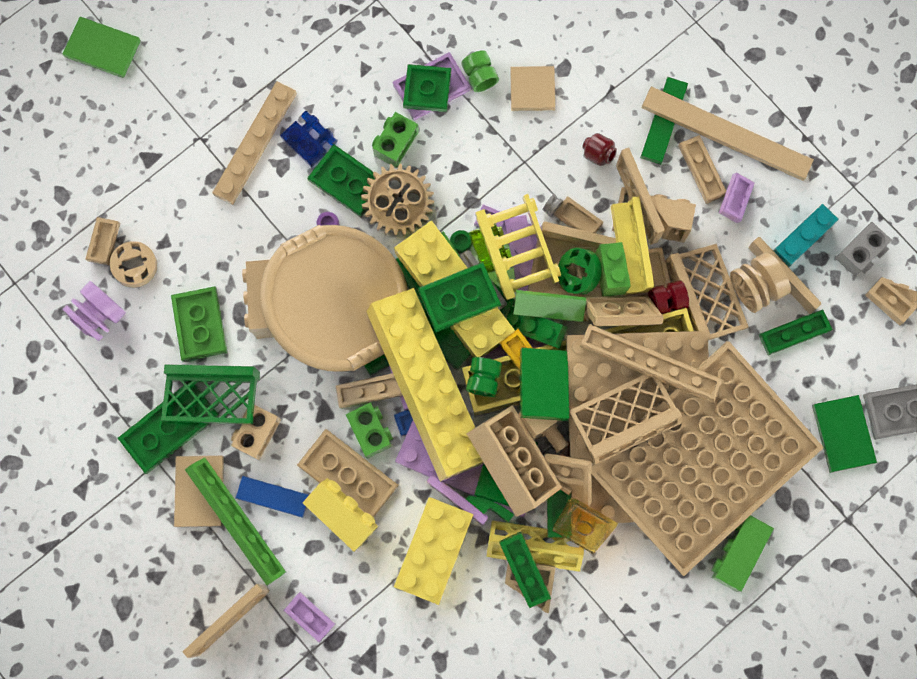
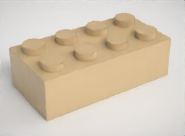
(514, 461)

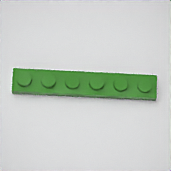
(235, 521)

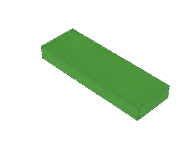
(549, 305)

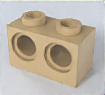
(262, 434)

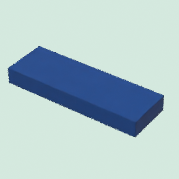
(272, 496)

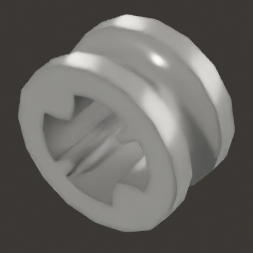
(552, 205)

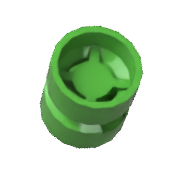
(481, 73)

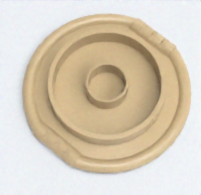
(320, 294)

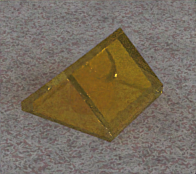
(584, 525)

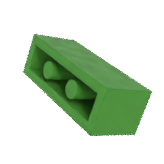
(741, 553)

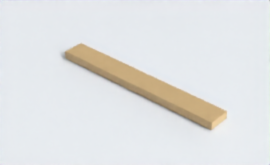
(727, 133)

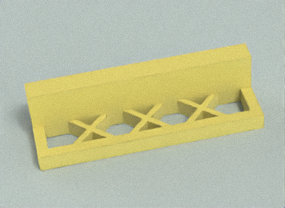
(630, 230)
(554, 554)

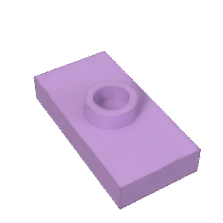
(736, 197)

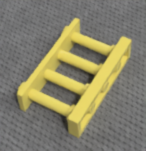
(494, 243)

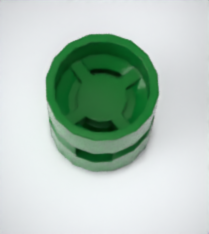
(484, 376)

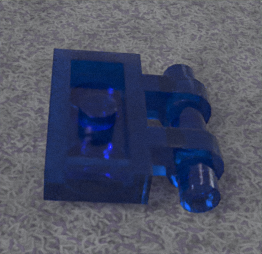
(301, 142)

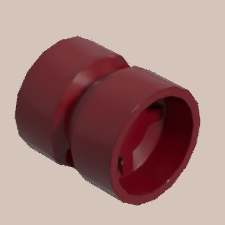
(671, 297)

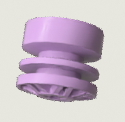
(94, 311)

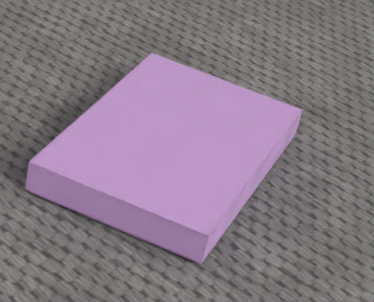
(458, 82)

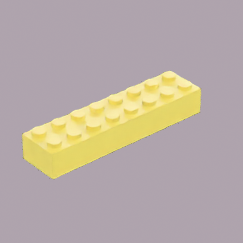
(425, 382)

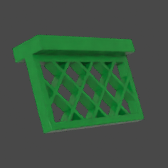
(217, 375)

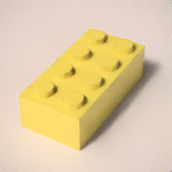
(433, 550)

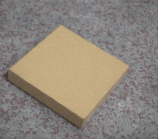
(532, 88)

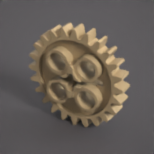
(380, 188)

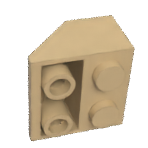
(675, 216)

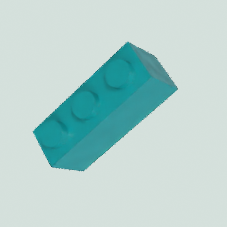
(805, 235)

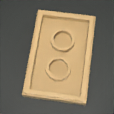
(622, 311)
(190, 504)

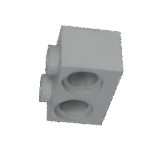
(861, 246)

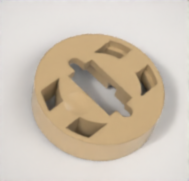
(137, 273)

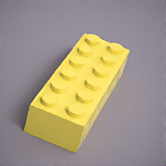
(431, 258)

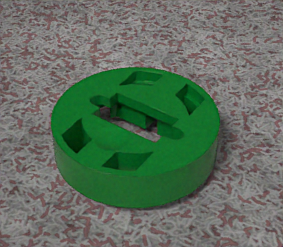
(585, 259)

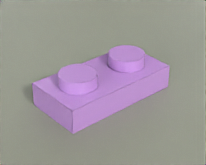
(309, 617)

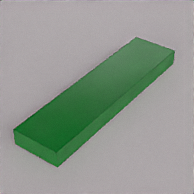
(661, 128)

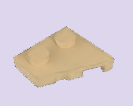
(893, 299)

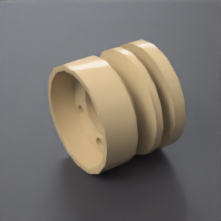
(760, 282)

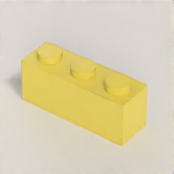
(340, 514)

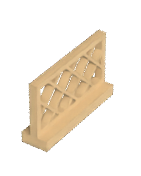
(678, 271)
(630, 436)

